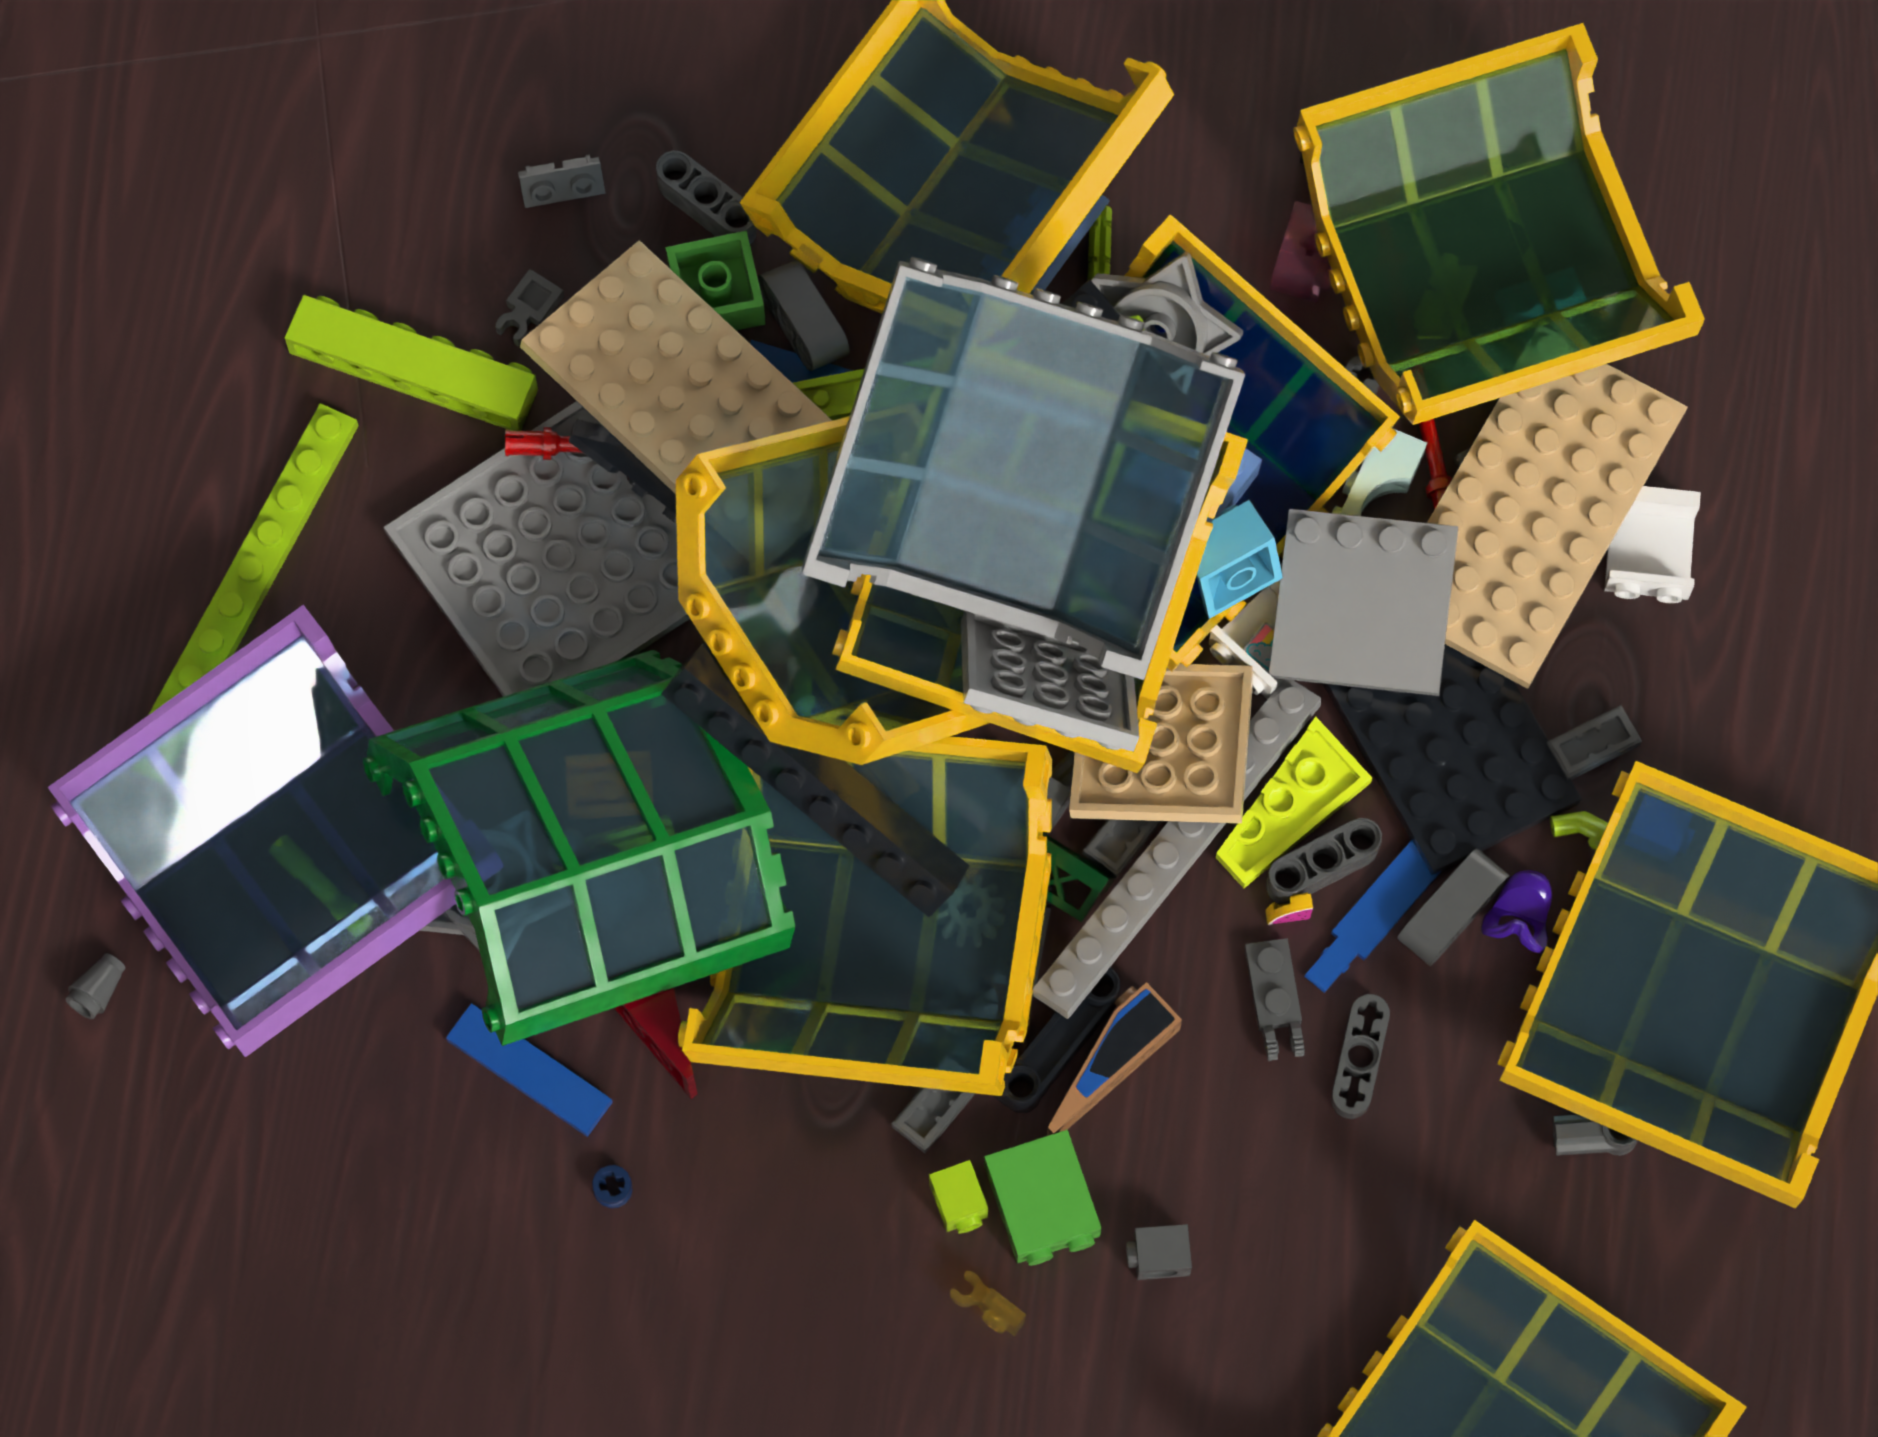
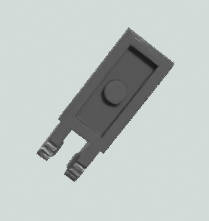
(1274, 994)

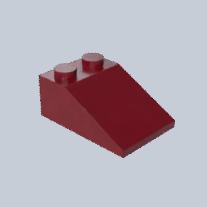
(657, 1025)

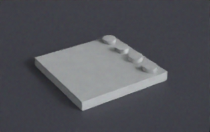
(1363, 602)
(1046, 683)

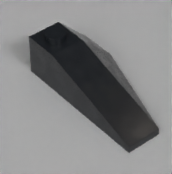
(614, 457)

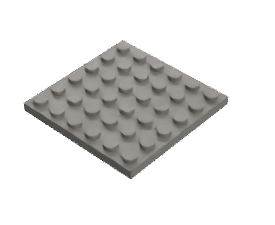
(545, 563)

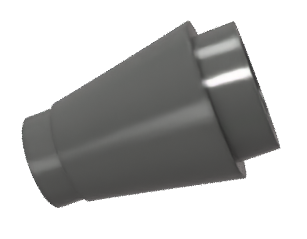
(95, 987)

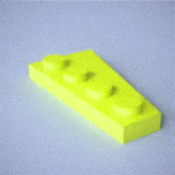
(1301, 796)

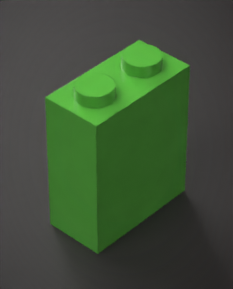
(1043, 1198)

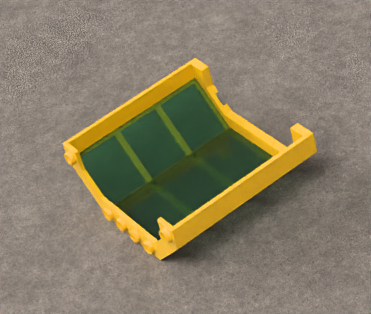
(1484, 228)

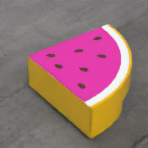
(1298, 909)

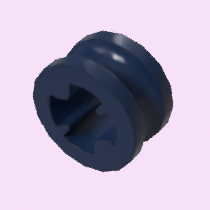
(604, 1197)

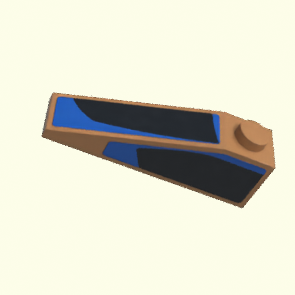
(1129, 1038)

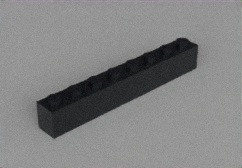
(822, 789)

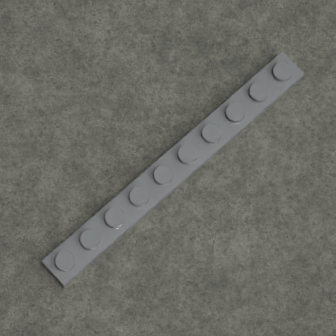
(1166, 862)

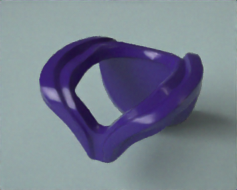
(1528, 898)

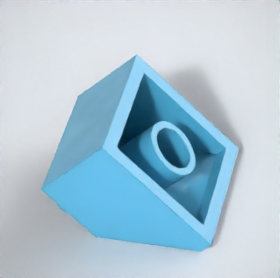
(1237, 559)

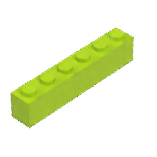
(411, 362)

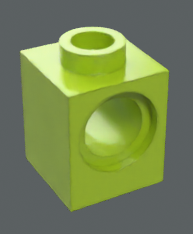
(959, 1197)

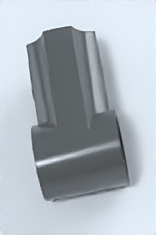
(1583, 1136)

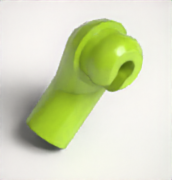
(1579, 822)

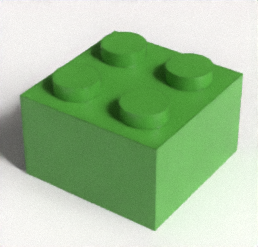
(722, 275)

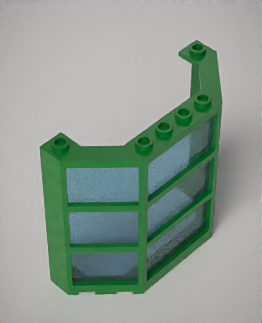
(591, 842)

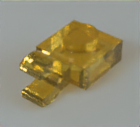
(998, 1311)

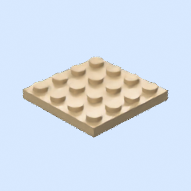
(1194, 757)

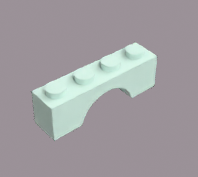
(1383, 473)

